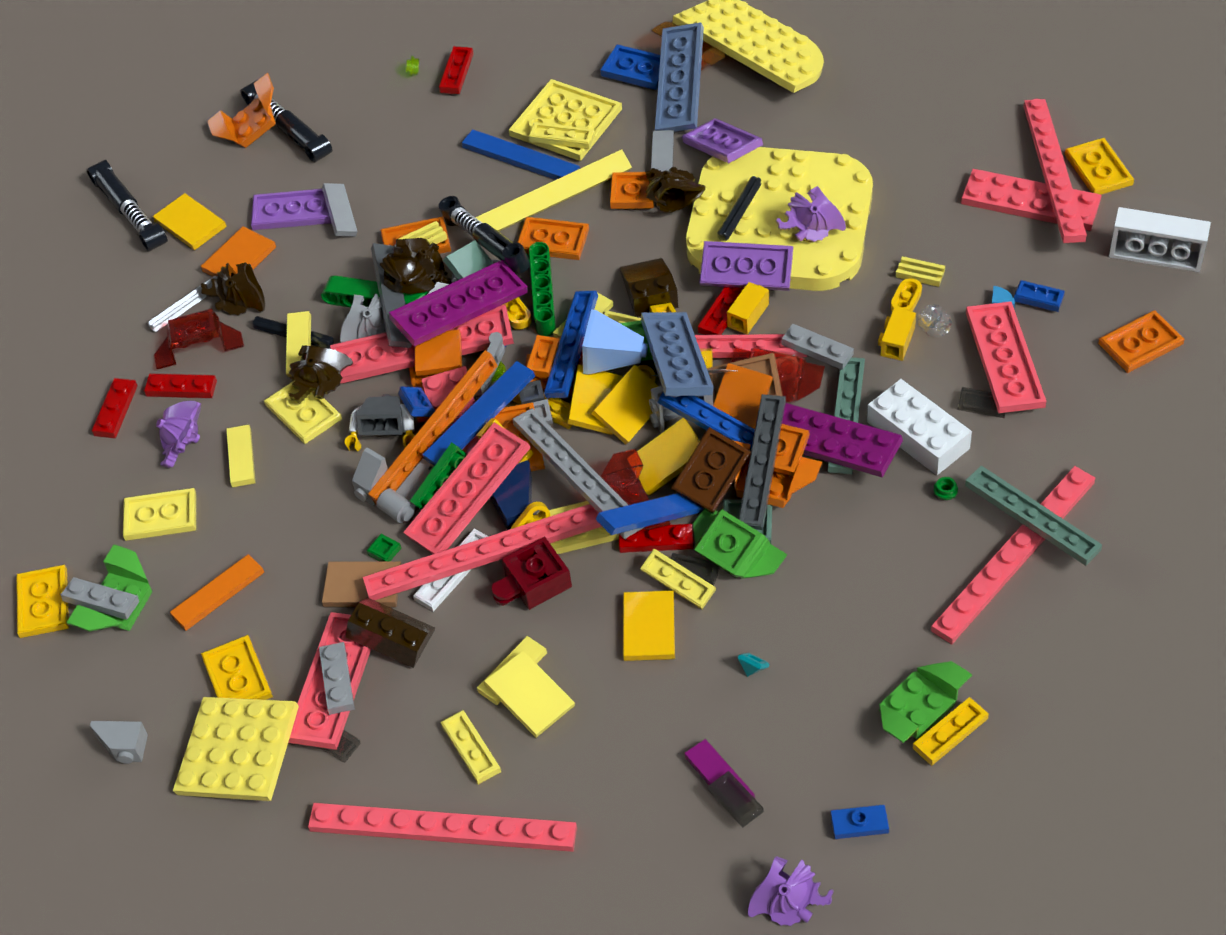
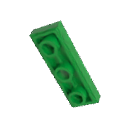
(439, 474)

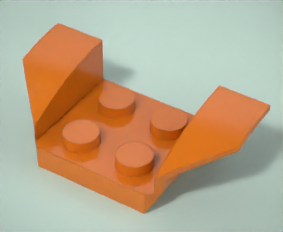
(249, 122)
(782, 484)

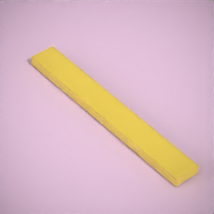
(556, 191)

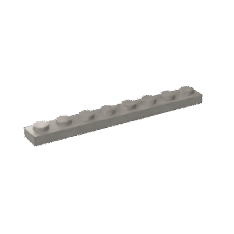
(569, 463)

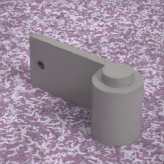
(397, 503)

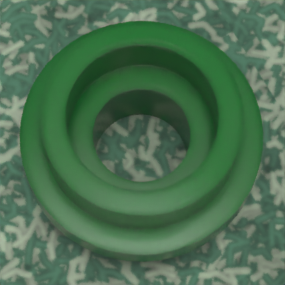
(948, 484)

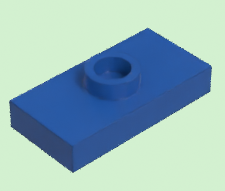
(1039, 296)
(416, 401)
(859, 821)

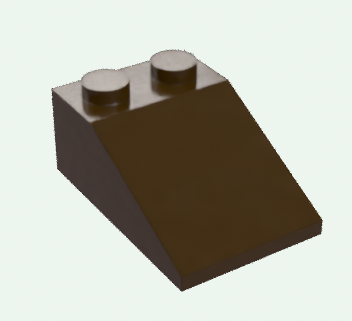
(649, 285)

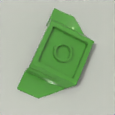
(735, 545)
(124, 575)
(922, 700)

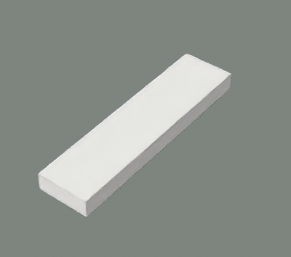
(434, 593)

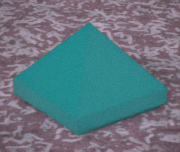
(752, 664)

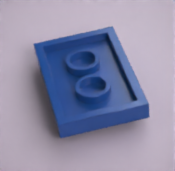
(632, 67)

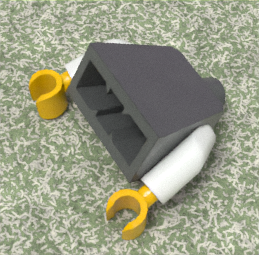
(380, 417)

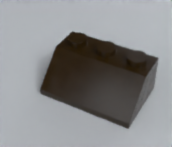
(388, 631)

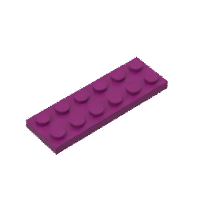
(457, 303)
(844, 440)

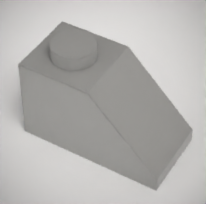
(368, 472)
(122, 739)

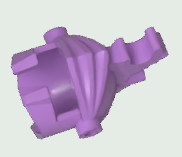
(812, 218)
(178, 429)
(787, 896)

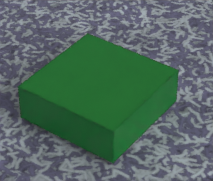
(383, 549)

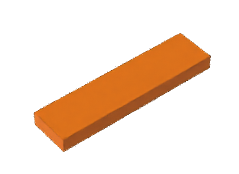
(216, 592)

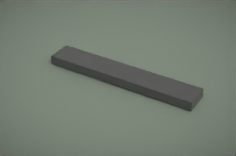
(389, 299)
(762, 461)

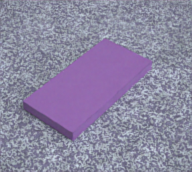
(722, 140)
(289, 209)
(739, 263)

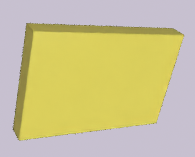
(304, 418)
(159, 514)
(529, 693)

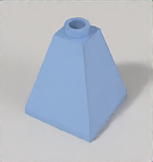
(610, 345)

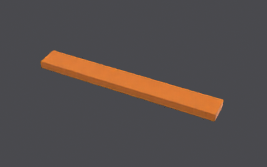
(436, 425)

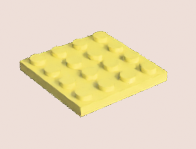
(566, 107)
(236, 748)

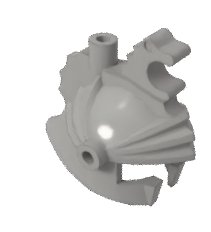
(363, 320)

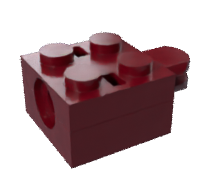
(533, 575)

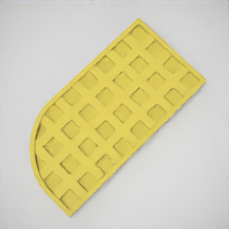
(757, 41)

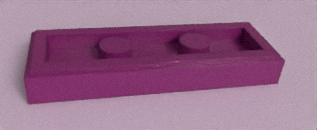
(710, 763)

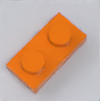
(543, 355)

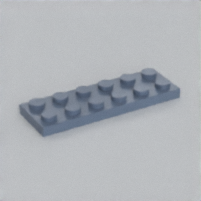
(679, 77)
(676, 354)

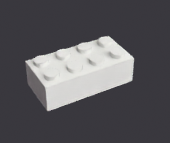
(1159, 239)
(926, 429)

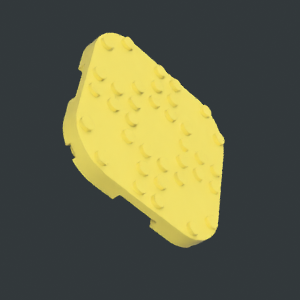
(782, 174)

